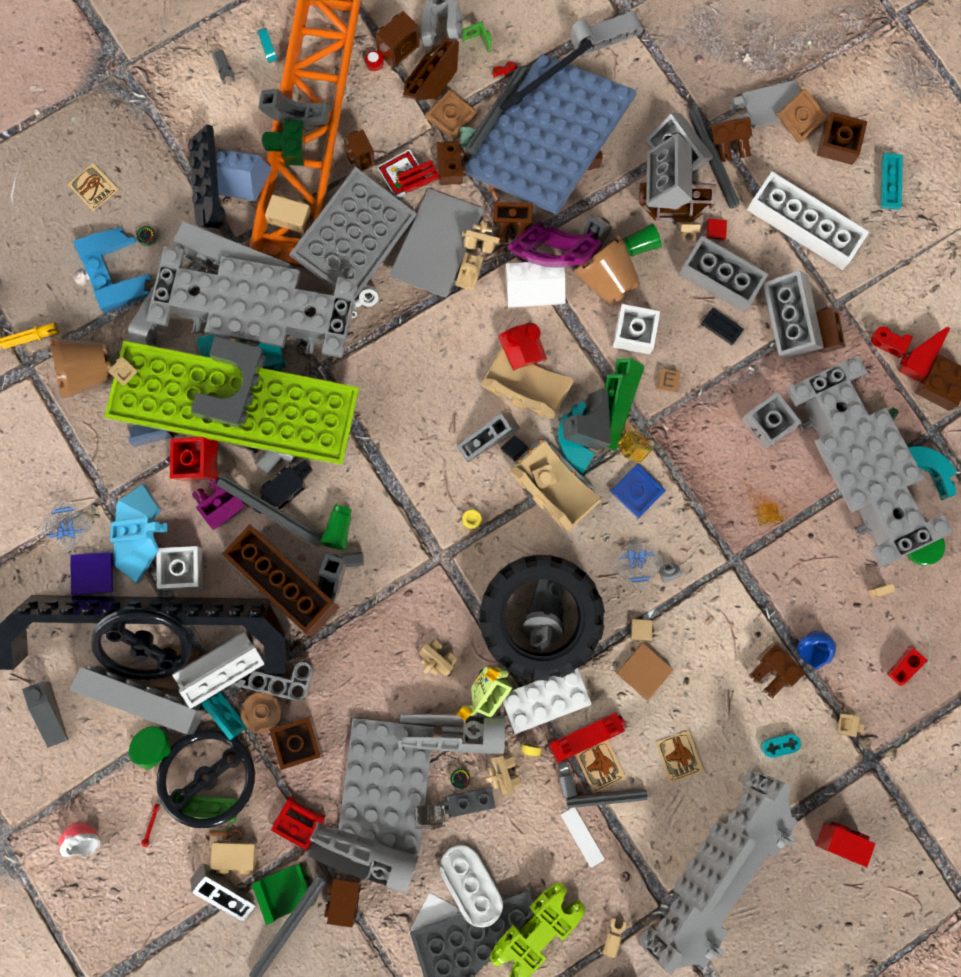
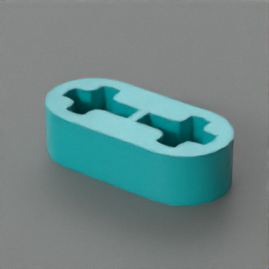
(267, 45)
(780, 740)

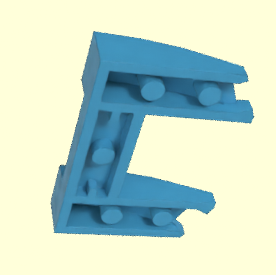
(109, 295)

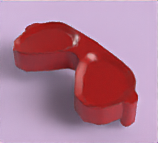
(498, 70)

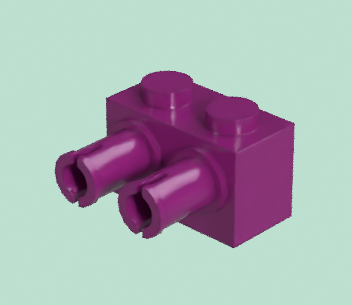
(217, 507)

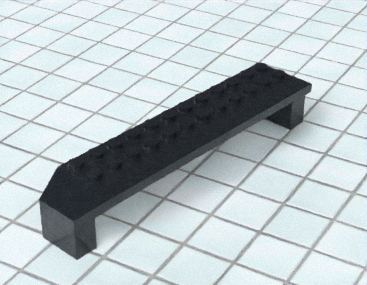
(257, 615)

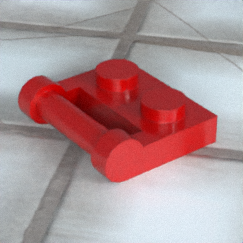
(292, 828)

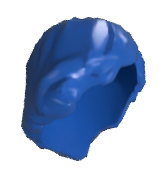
(817, 649)

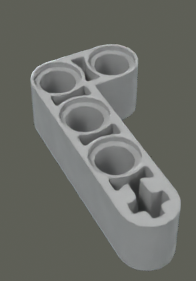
(606, 32)
(140, 330)
(289, 685)

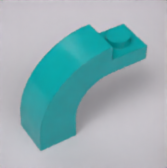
(574, 453)
(938, 467)

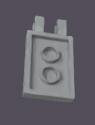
(765, 103)

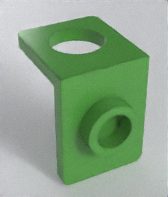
(479, 30)

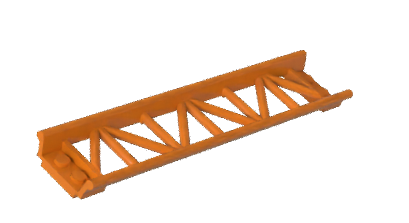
(275, 243)

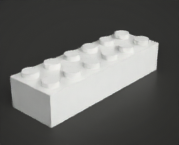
(807, 220)

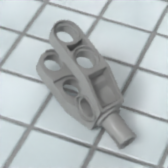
(441, 9)

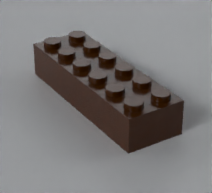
(280, 580)

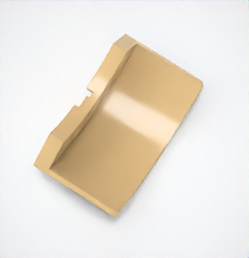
(527, 386)
(567, 498)

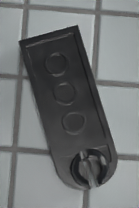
(204, 179)

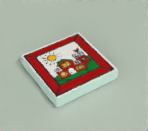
(395, 166)

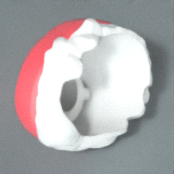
(79, 840)

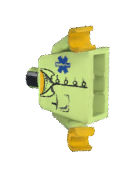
(487, 692)

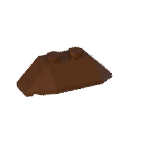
(433, 71)
(702, 199)

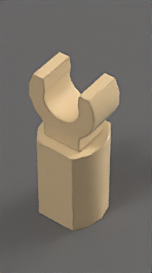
(613, 939)

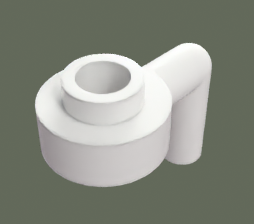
(365, 300)

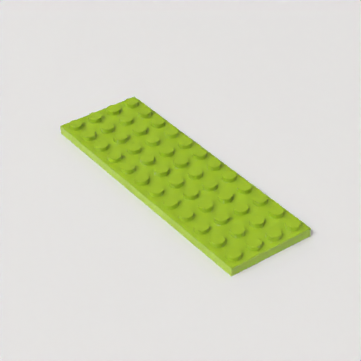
(286, 417)

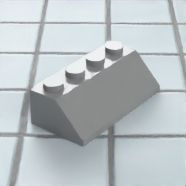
(669, 174)

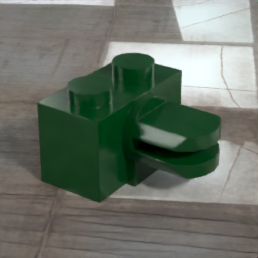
(289, 142)

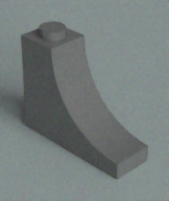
(592, 427)

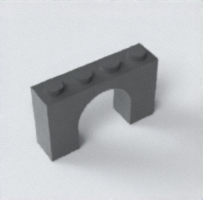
(232, 410)

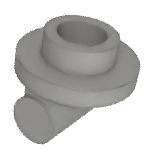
(670, 572)

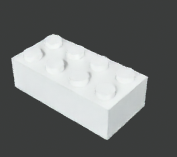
(545, 701)

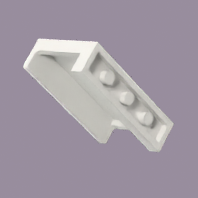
(217, 669)

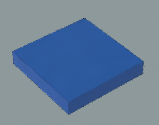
(637, 491)

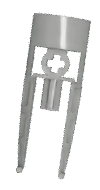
(488, 731)
(362, 857)

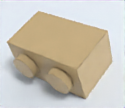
(288, 213)
(234, 856)

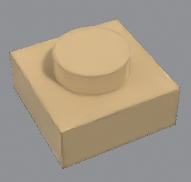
(543, 476)

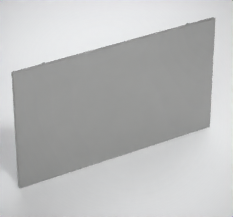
(435, 243)

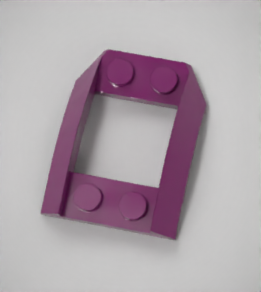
(577, 247)

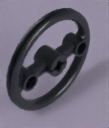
(141, 644)
(199, 784)

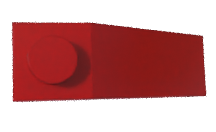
(920, 360)

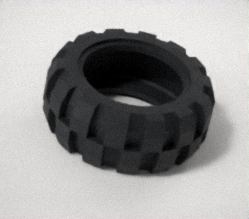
(575, 651)

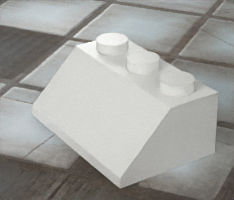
(534, 285)

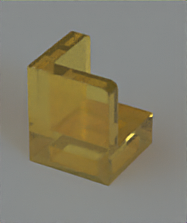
(634, 446)
(768, 514)

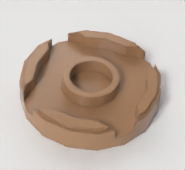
(261, 712)

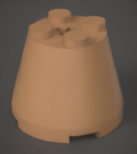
(610, 271)
(79, 365)

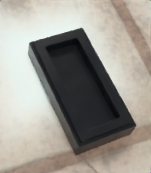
(722, 326)

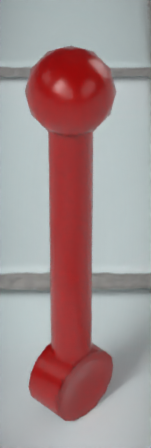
(145, 842)

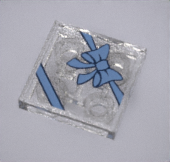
(65, 525)
(637, 564)

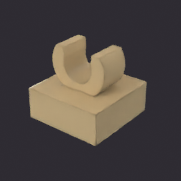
(688, 227)
(122, 371)
(849, 725)

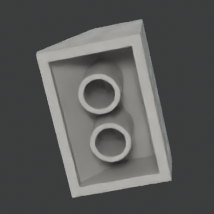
(675, 124)

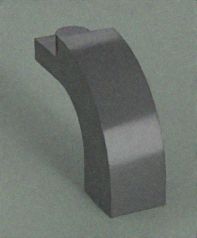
(280, 107)
(331, 575)

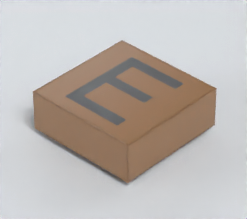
(668, 380)

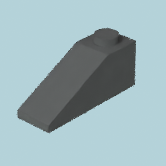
(599, 226)
(488, 436)
(45, 713)
(220, 892)

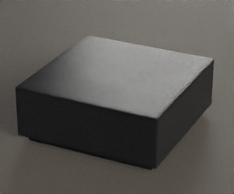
(514, 448)

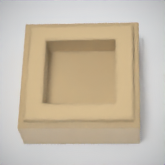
(882, 591)
(641, 629)

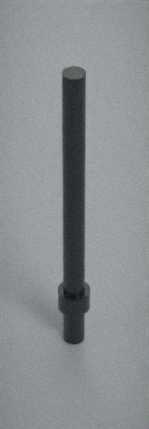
(517, 97)

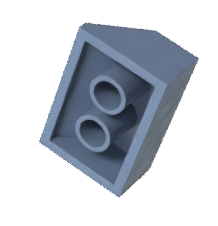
(241, 174)

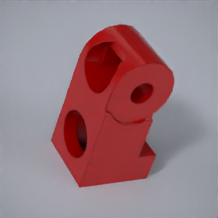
(890, 342)
(906, 666)

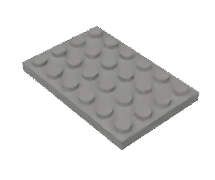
(353, 232)
(385, 783)

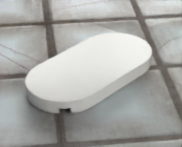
(471, 886)

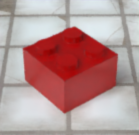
(193, 459)
(848, 845)

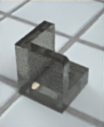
(429, 816)

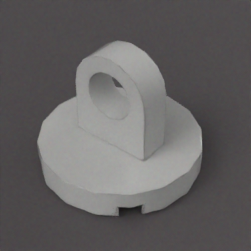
(541, 629)

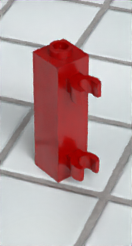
(587, 736)

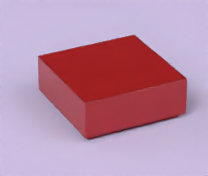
(716, 229)

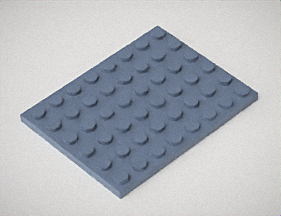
(551, 135)

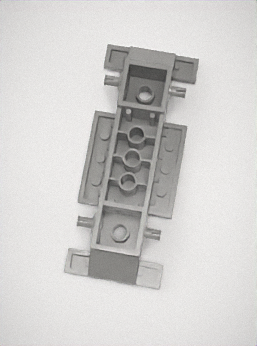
(252, 303)
(867, 462)
(721, 874)

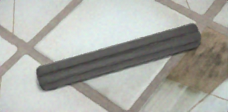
(606, 798)

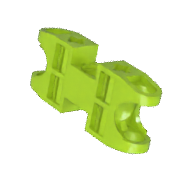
(538, 932)

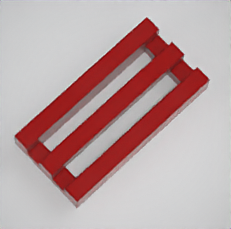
(415, 170)

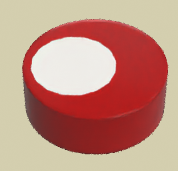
(374, 60)

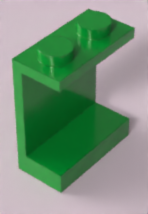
(281, 891)

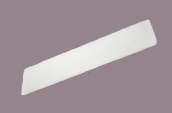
(582, 837)

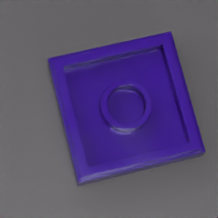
(91, 573)

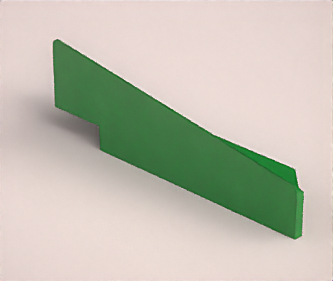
(621, 393)

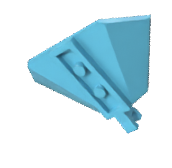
(134, 531)

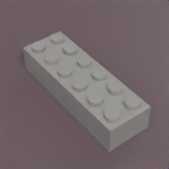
(209, 248)
(137, 700)

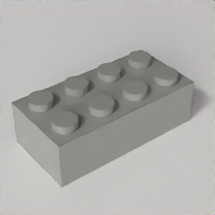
(723, 274)
(793, 315)

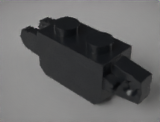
(286, 485)

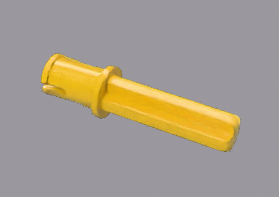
(37, 332)

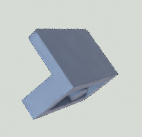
(145, 435)

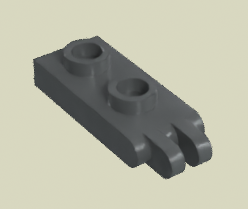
(469, 802)

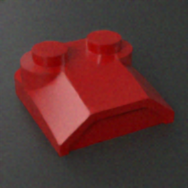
(523, 345)

